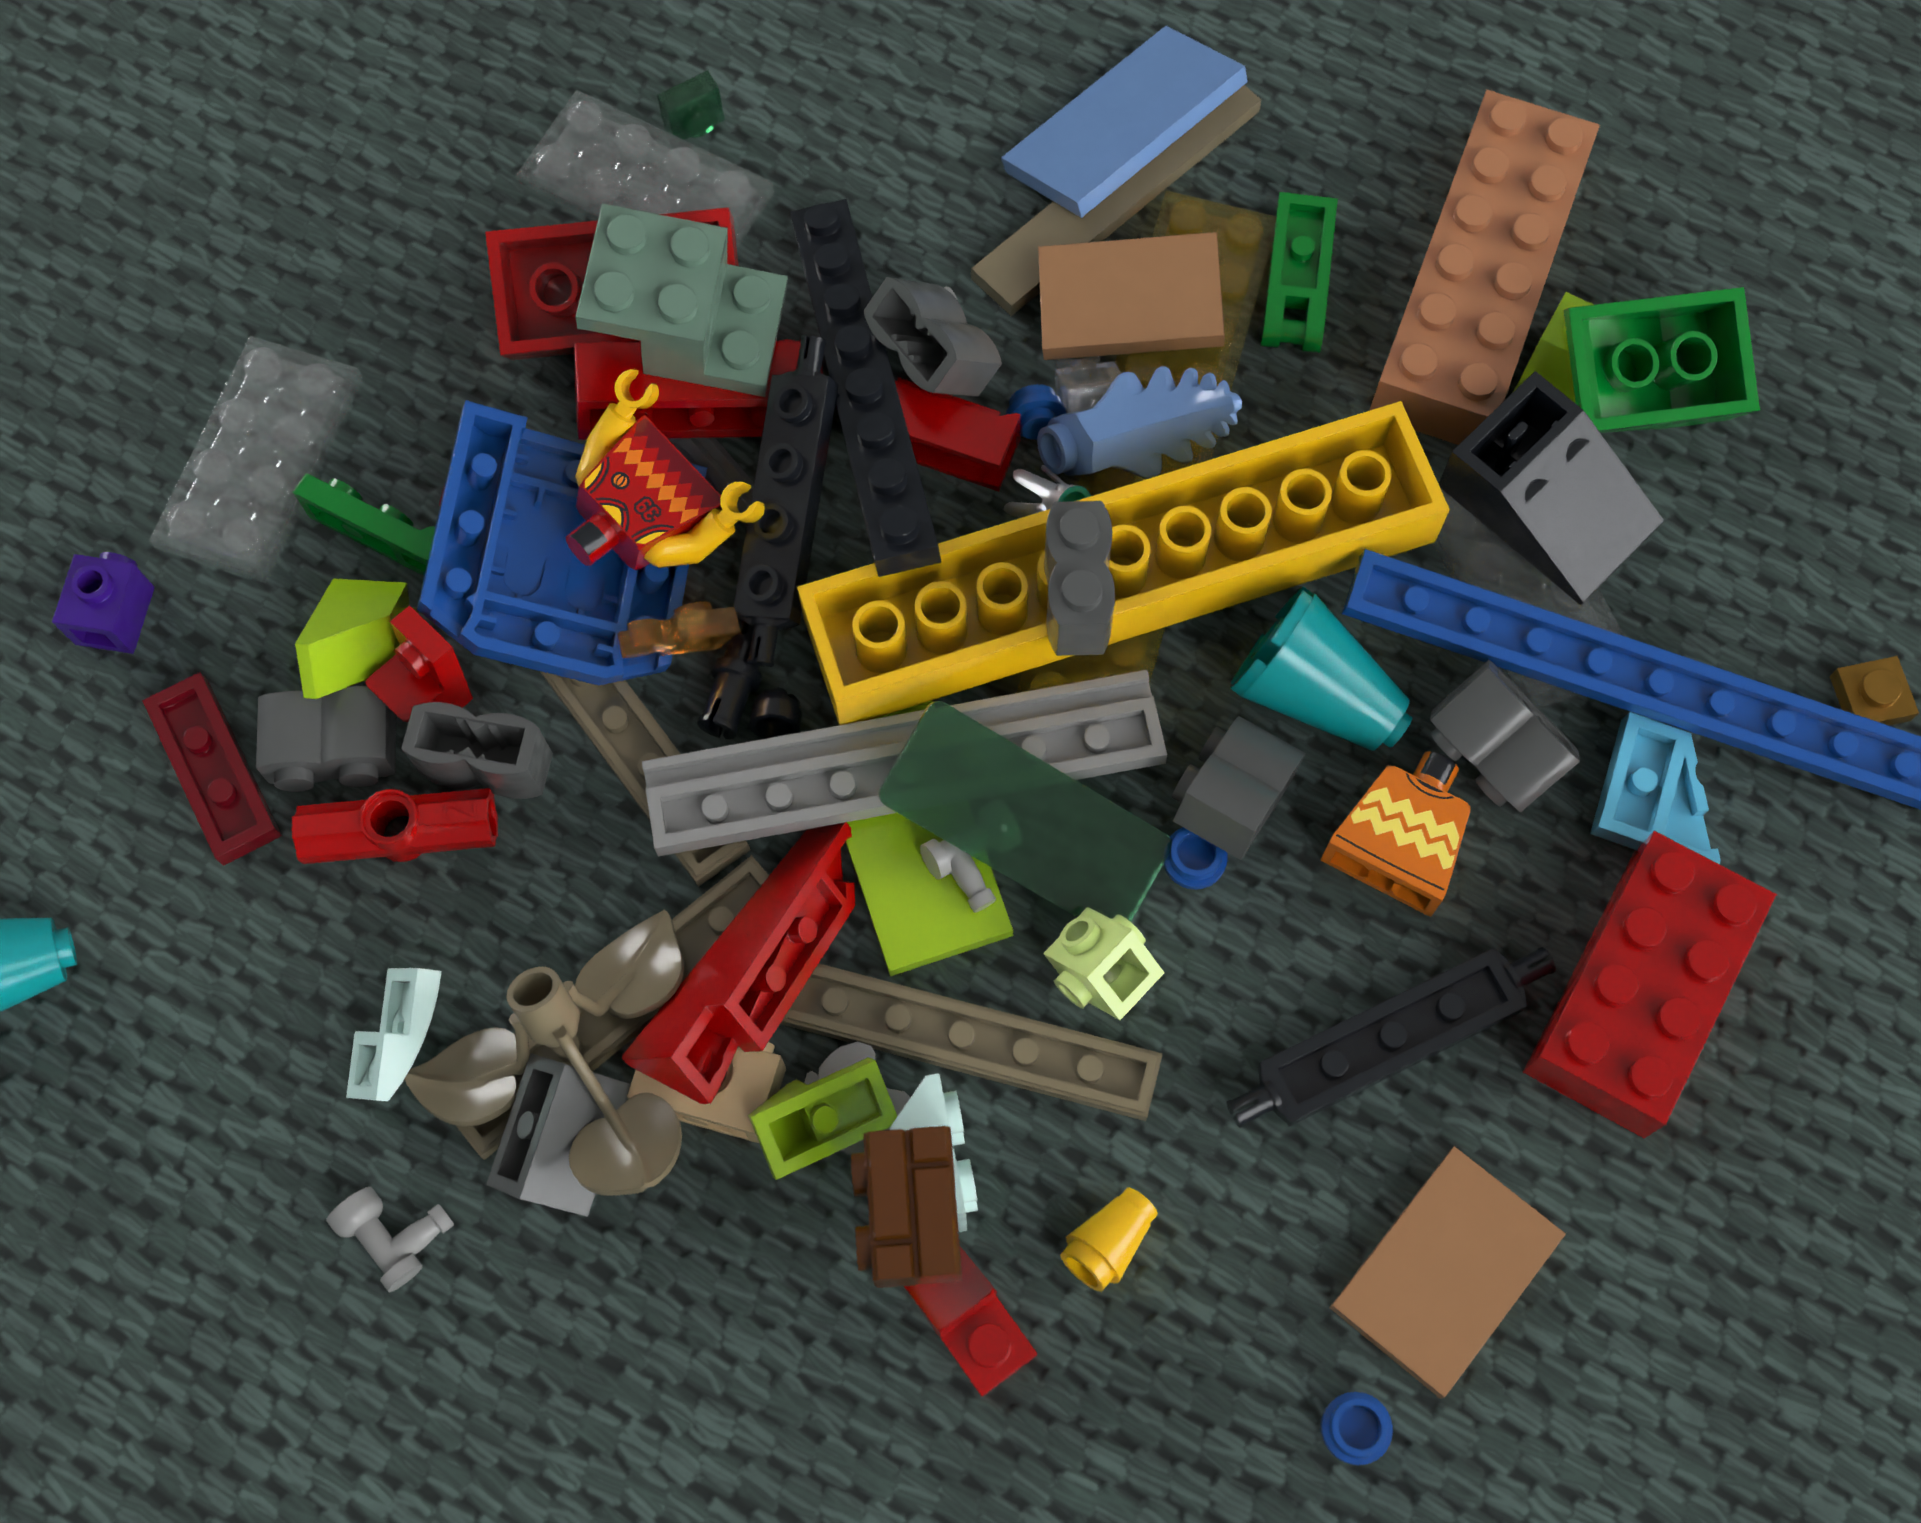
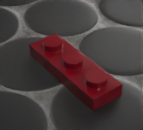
(211, 768)

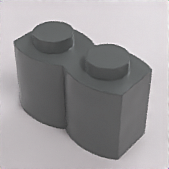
(932, 337)
(1079, 578)
(1503, 737)
(325, 738)
(466, 750)
(1237, 785)

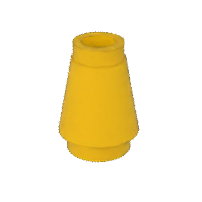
(1108, 1240)

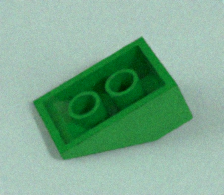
(1663, 360)

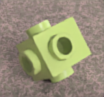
(1103, 963)

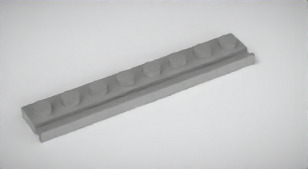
(838, 770)

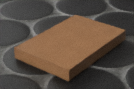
(1130, 296)
(1447, 1272)

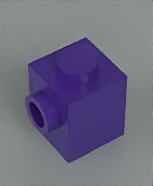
(103, 602)

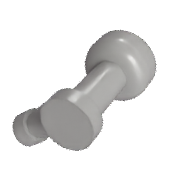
(947, 859)
(395, 1255)

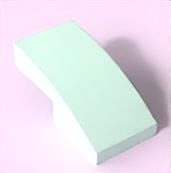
(385, 1057)

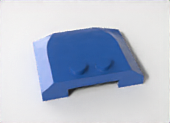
(503, 565)

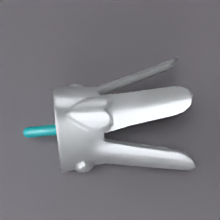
(1047, 490)

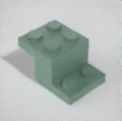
(678, 296)

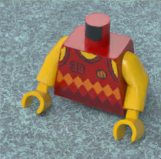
(646, 494)

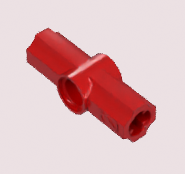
(357, 827)

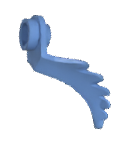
(1139, 424)

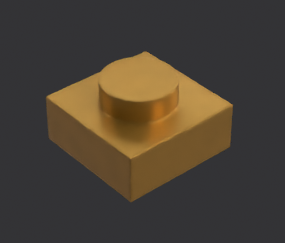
(1875, 691)

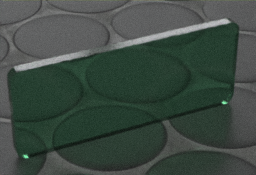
(1023, 816)

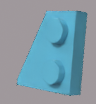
(1653, 788)

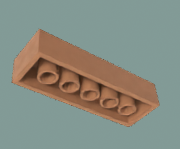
(1485, 266)

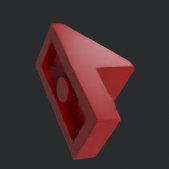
(421, 669)
(974, 1326)

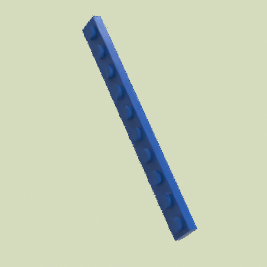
(1636, 677)

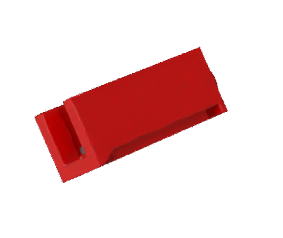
(959, 435)

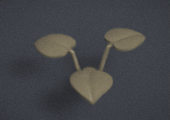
(478, 1073)

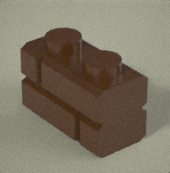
(910, 1207)

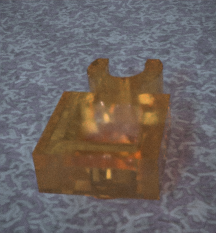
(690, 629)

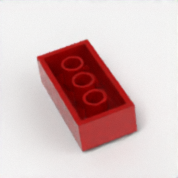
(540, 281)
(1650, 985)

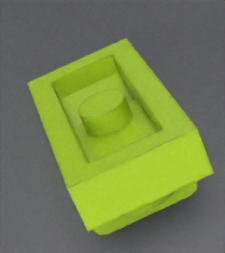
(823, 1117)

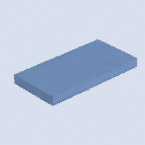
(1124, 120)

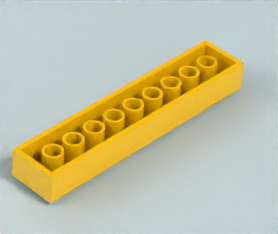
(1176, 553)

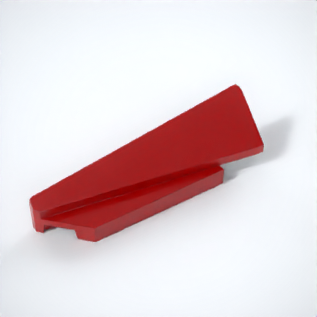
(750, 971)

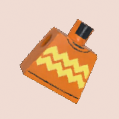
(1404, 834)

